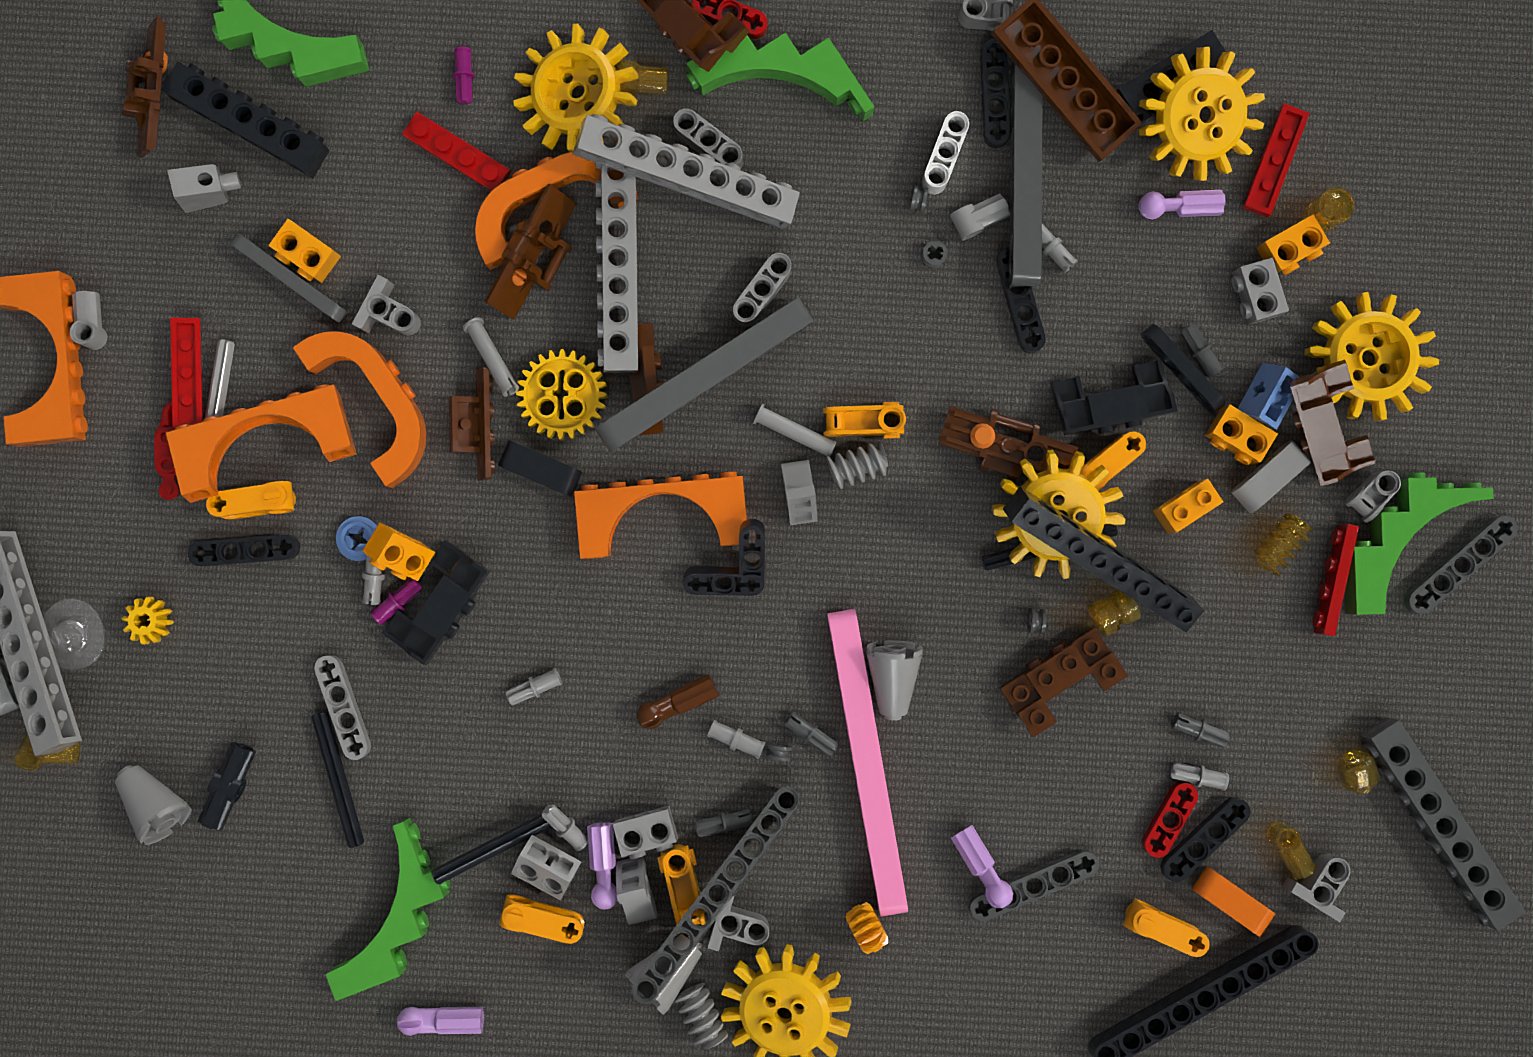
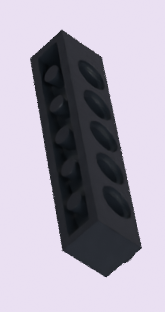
(182, 88)

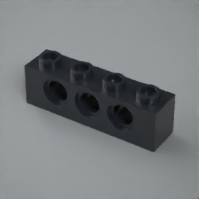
(1133, 92)

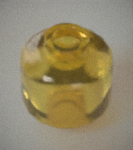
(1357, 771)

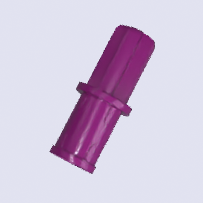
(463, 75)
(396, 601)

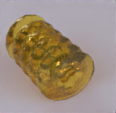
(1281, 543)

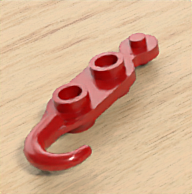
(163, 460)

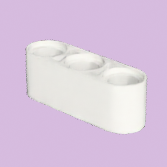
(948, 140)

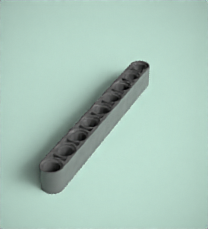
(1025, 181)
(703, 375)
(712, 908)

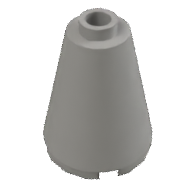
(894, 675)
(150, 804)
(664, 966)

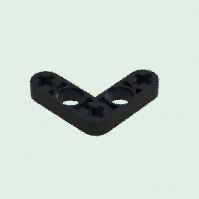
(744, 571)

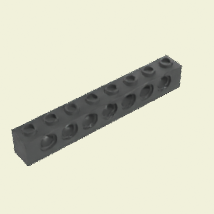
(1502, 904)

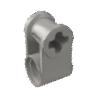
(990, 13)
(1370, 498)

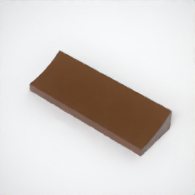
(1066, 78)

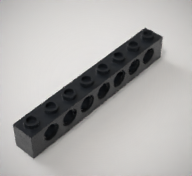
(1102, 559)

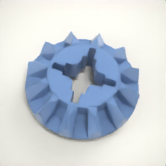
(346, 543)

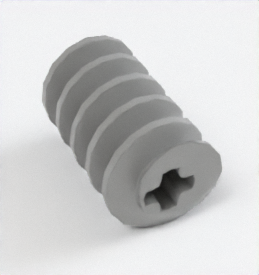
(858, 465)
(702, 1016)

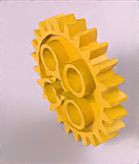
(536, 395)

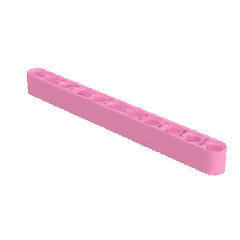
(867, 762)

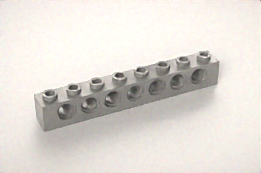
(590, 147)
(626, 359)
(31, 656)

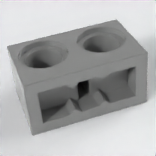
(1267, 290)
(642, 824)
(546, 867)

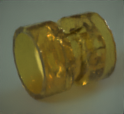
(1331, 208)
(1112, 612)

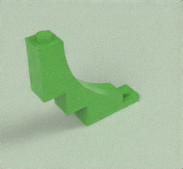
(817, 69)

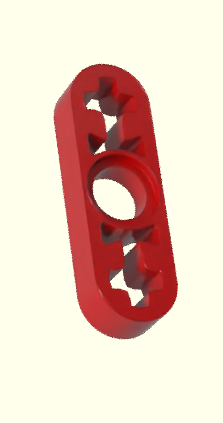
(751, 15)
(1165, 807)

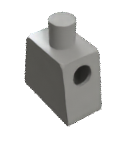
(201, 186)

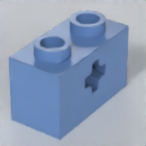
(1269, 395)

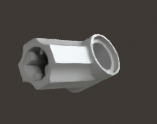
(973, 219)
(86, 318)

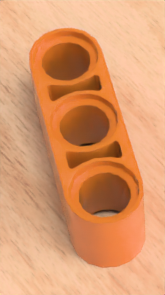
(1233, 901)

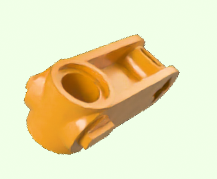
(864, 421)
(1115, 456)
(253, 501)
(682, 882)
(540, 919)
(1165, 928)

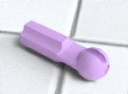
(1185, 204)
(602, 861)
(980, 863)
(441, 1020)

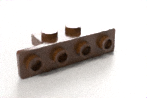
(647, 376)
(471, 424)

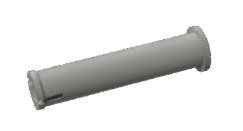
(491, 356)
(794, 431)

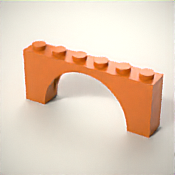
(59, 413)
(201, 446)
(601, 509)

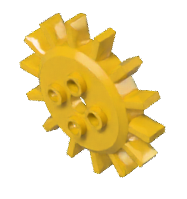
(551, 91)
(1180, 104)
(1396, 351)
(1078, 495)
(788, 986)

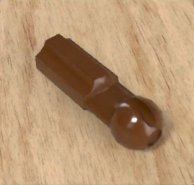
(679, 701)

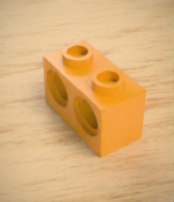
(1291, 243)
(306, 248)
(1242, 428)
(1187, 506)
(398, 552)

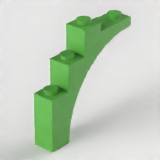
(310, 58)
(1392, 529)
(405, 923)

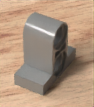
(391, 316)
(799, 492)
(1330, 884)
(634, 890)
(741, 929)

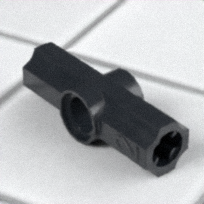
(226, 786)

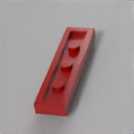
(455, 152)
(1275, 160)
(186, 371)
(1337, 569)

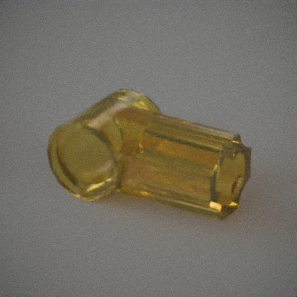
(648, 81)
(28, 761)
(1291, 850)

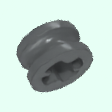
(918, 199)
(934, 245)
(1037, 621)
(778, 752)

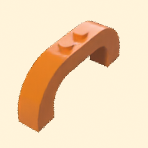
(525, 188)
(409, 445)

